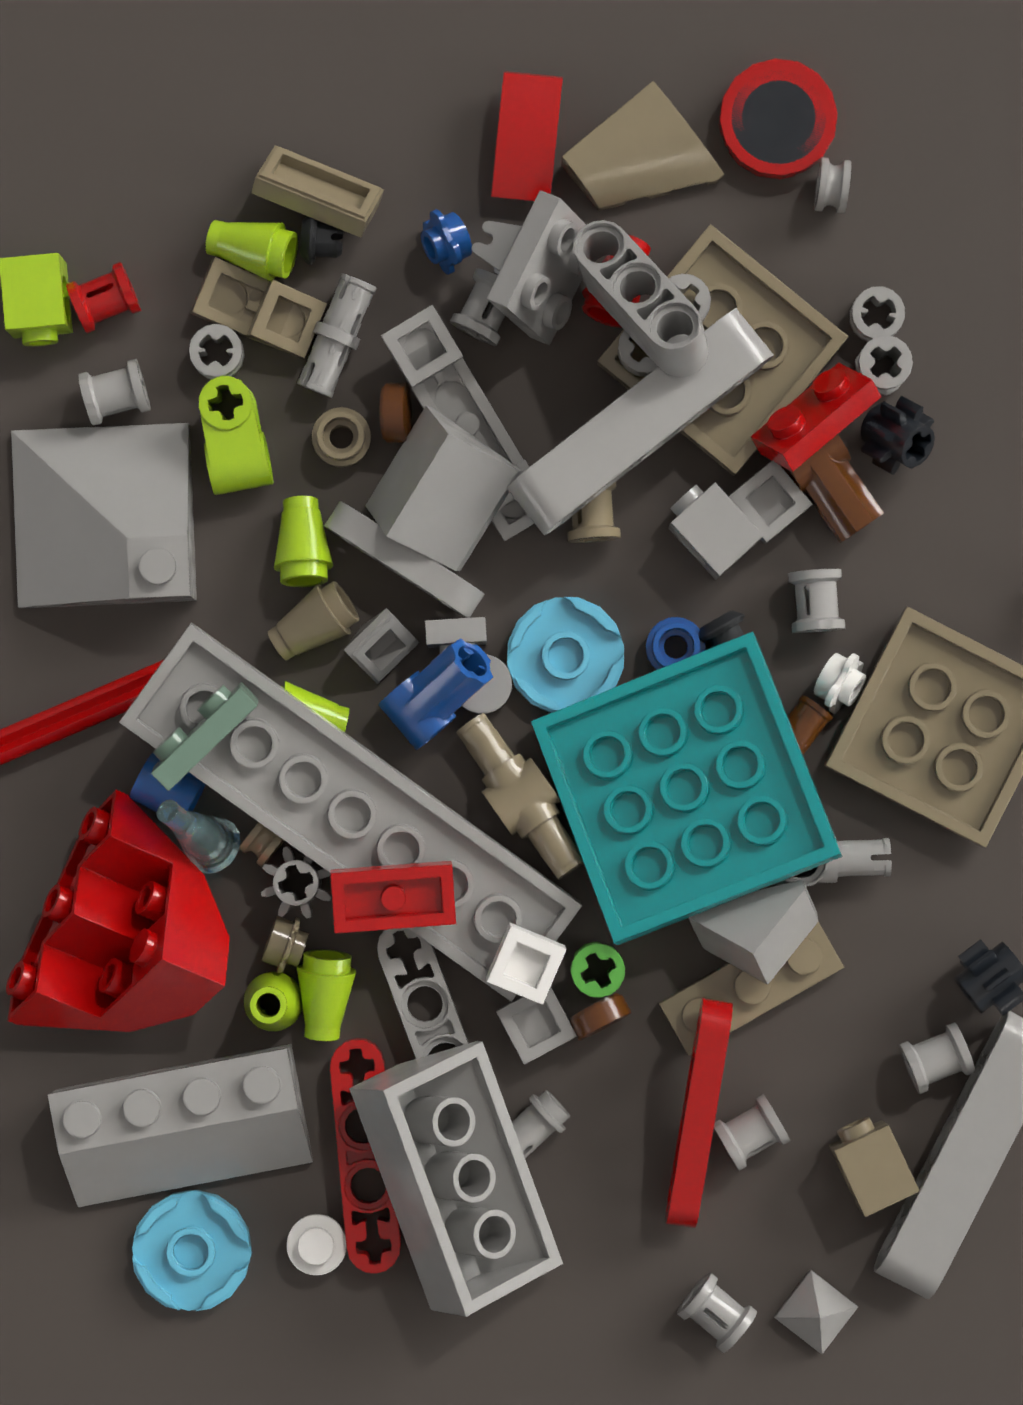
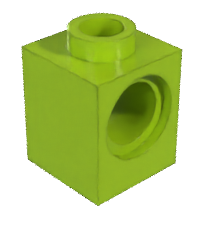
(36, 298)

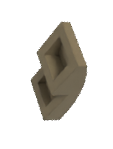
(258, 308)

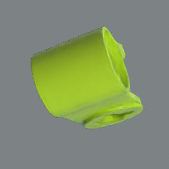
(235, 447)

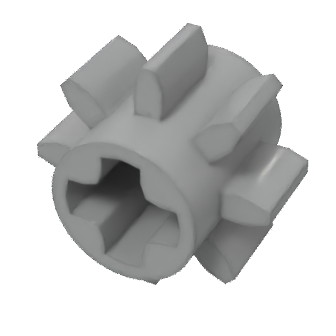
(291, 898)

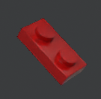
(815, 416)
(393, 896)

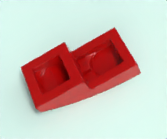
(526, 135)

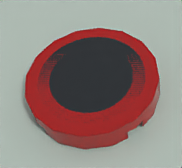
(778, 118)

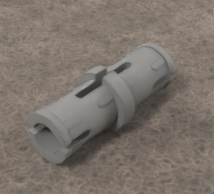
(336, 335)

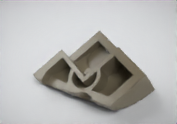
(640, 153)

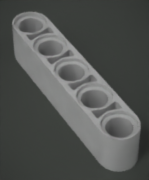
(636, 426)
(959, 1166)

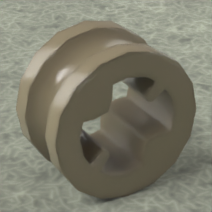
(262, 843)

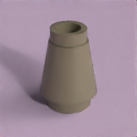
(315, 621)

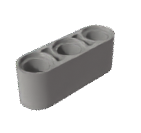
(647, 322)

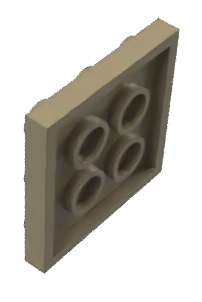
(784, 321)
(938, 728)

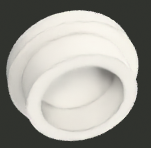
(316, 1244)

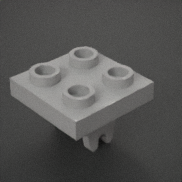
(535, 267)

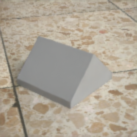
(441, 490)

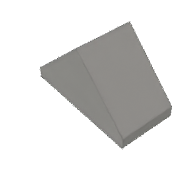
(758, 928)

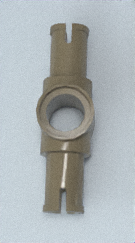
(520, 796)

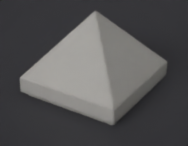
(380, 645)
(816, 1311)

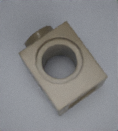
(872, 1165)

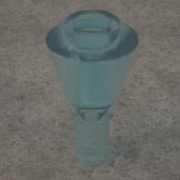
(205, 839)

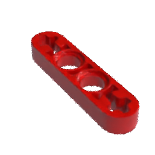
(698, 1112)
(357, 1156)

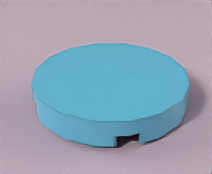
(564, 653)
(191, 1250)

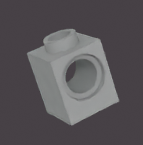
(713, 528)

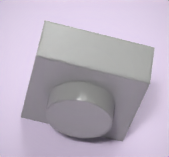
(770, 500)
(447, 631)
(536, 1026)

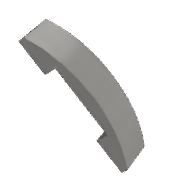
(444, 381)

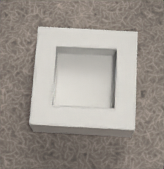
(526, 963)

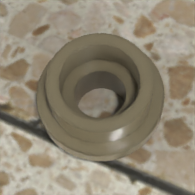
(335, 419)

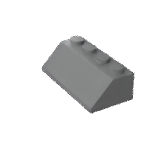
(181, 1125)
(456, 1178)

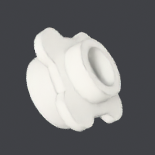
(840, 681)

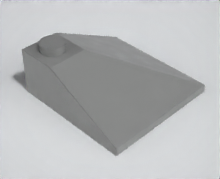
(103, 515)

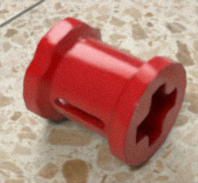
(103, 297)

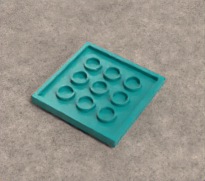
(685, 789)

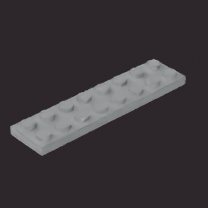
(345, 801)

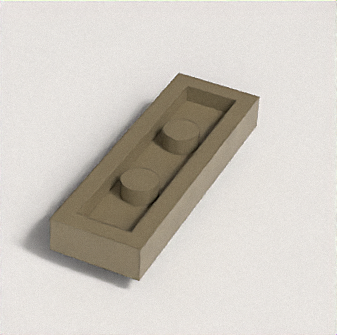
(750, 997)

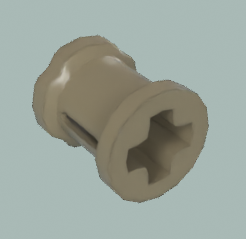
(595, 520)

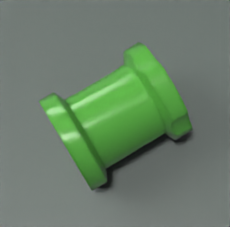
(615, 973)

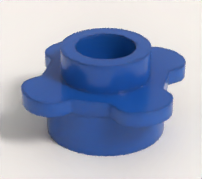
(445, 240)

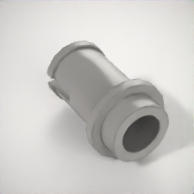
(539, 1121)

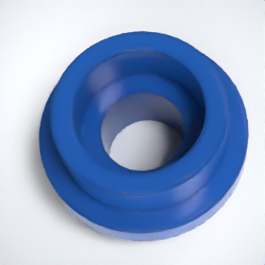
(667, 628)

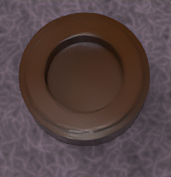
(395, 412)
(600, 1016)

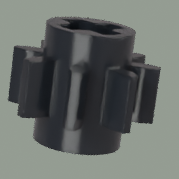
(897, 435)
(991, 977)

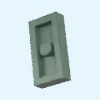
(183, 751)

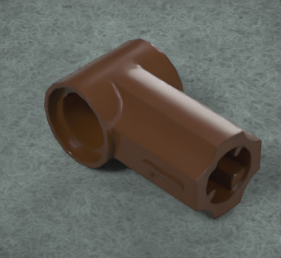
(836, 490)

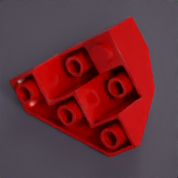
(122, 932)

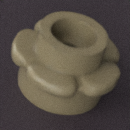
(284, 943)

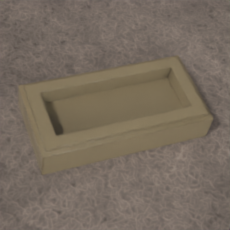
(317, 191)

